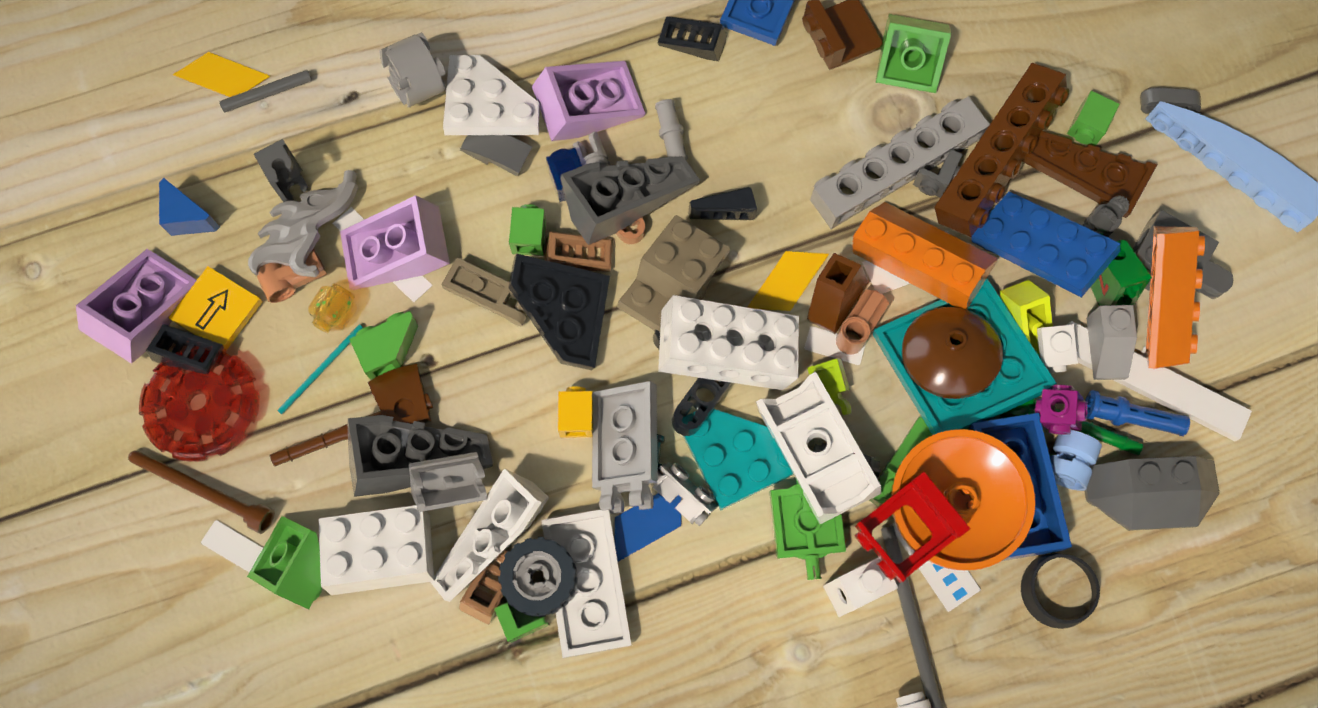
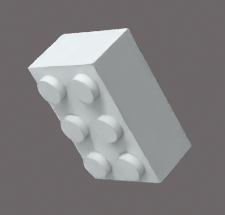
(375, 550)

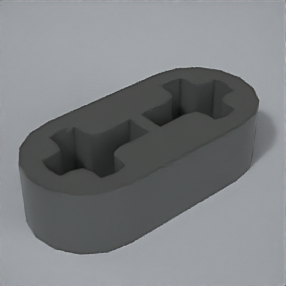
(1179, 97)

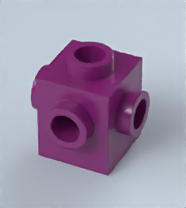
(1070, 417)

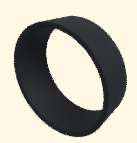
(1032, 604)

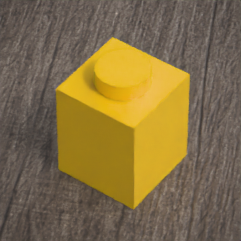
(575, 413)

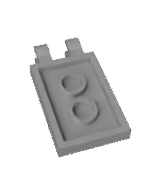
(625, 445)

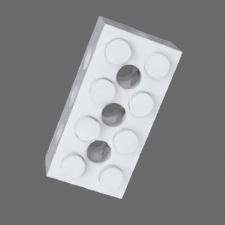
(728, 343)

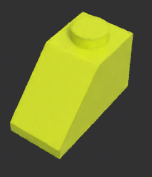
(1029, 308)

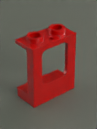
(934, 512)

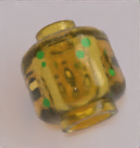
(332, 308)

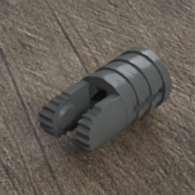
(1108, 216)

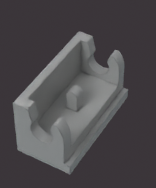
(447, 482)

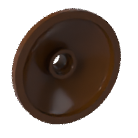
(949, 368)

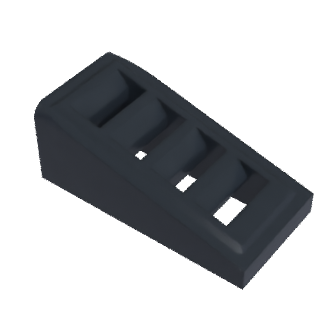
(705, 29)
(725, 206)
(168, 335)

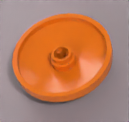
(983, 485)

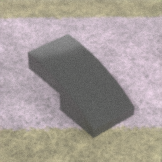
(498, 149)

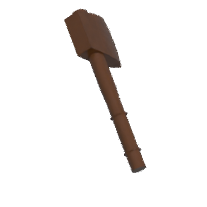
(397, 394)

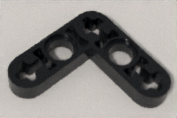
(691, 399)

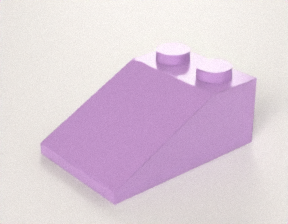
(586, 98)
(395, 244)
(133, 305)

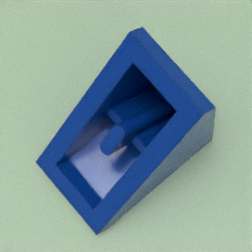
(180, 214)

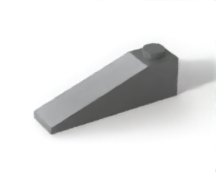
(617, 195)
(385, 447)

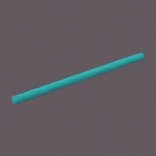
(318, 371)

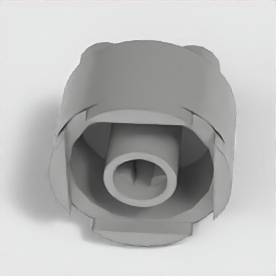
(413, 70)

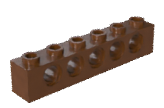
(1037, 85)

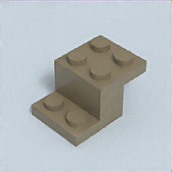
(676, 265)

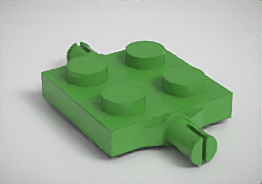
(799, 532)

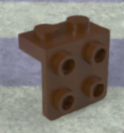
(840, 31)

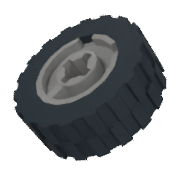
(521, 564)

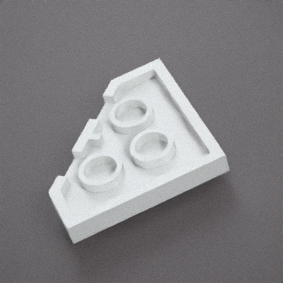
(486, 101)

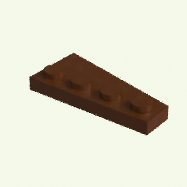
(1090, 170)

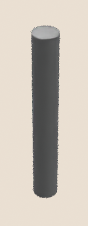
(265, 91)

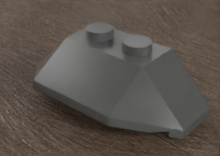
(1154, 491)

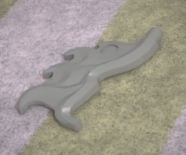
(297, 228)

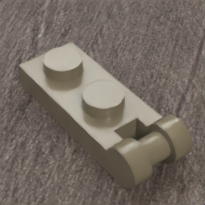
(483, 290)

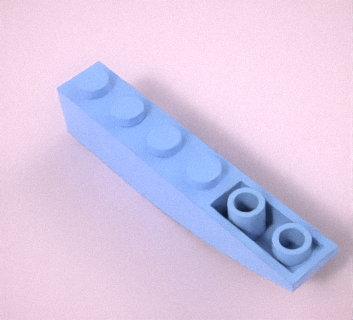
(1243, 162)

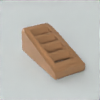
(565, 241)
(476, 609)

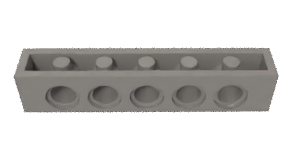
(838, 207)

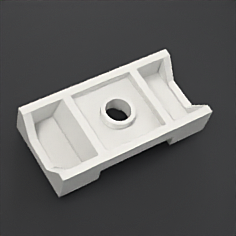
(830, 478)

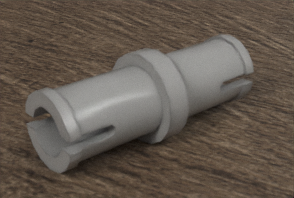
(670, 129)

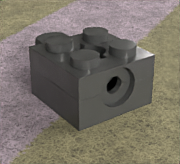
(1215, 278)

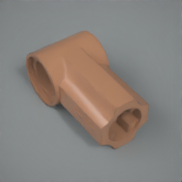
(280, 281)
(861, 321)

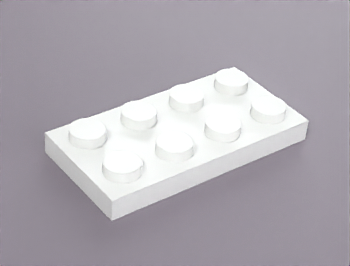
(596, 613)

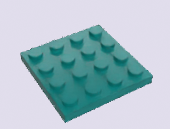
(1018, 381)

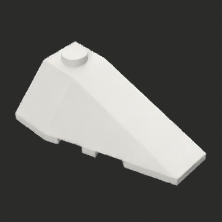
(493, 528)

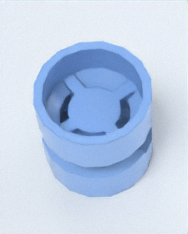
(1073, 459)

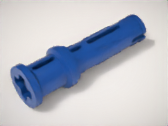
(1121, 411)

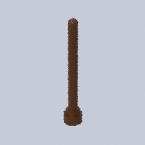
(255, 516)

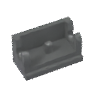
(281, 169)

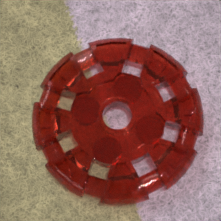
(210, 418)

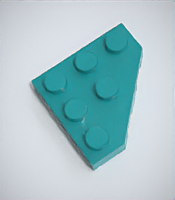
(736, 457)

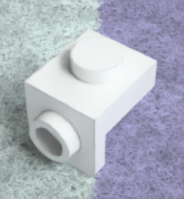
(1057, 347)

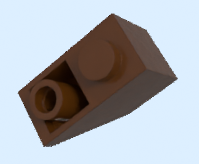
(836, 292)

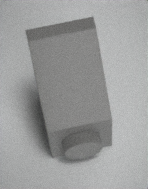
(1112, 341)

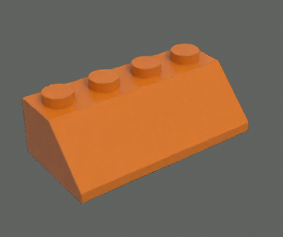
(922, 255)
(1172, 296)

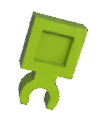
(834, 380)

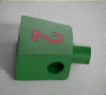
(1122, 279)

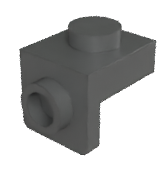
(934, 184)

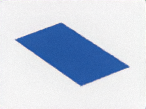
(641, 527)

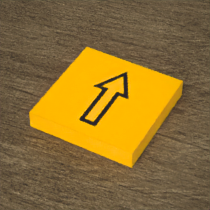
(215, 308)

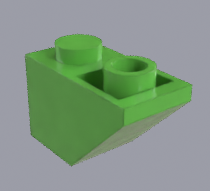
(385, 345)

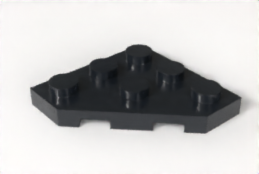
(563, 306)

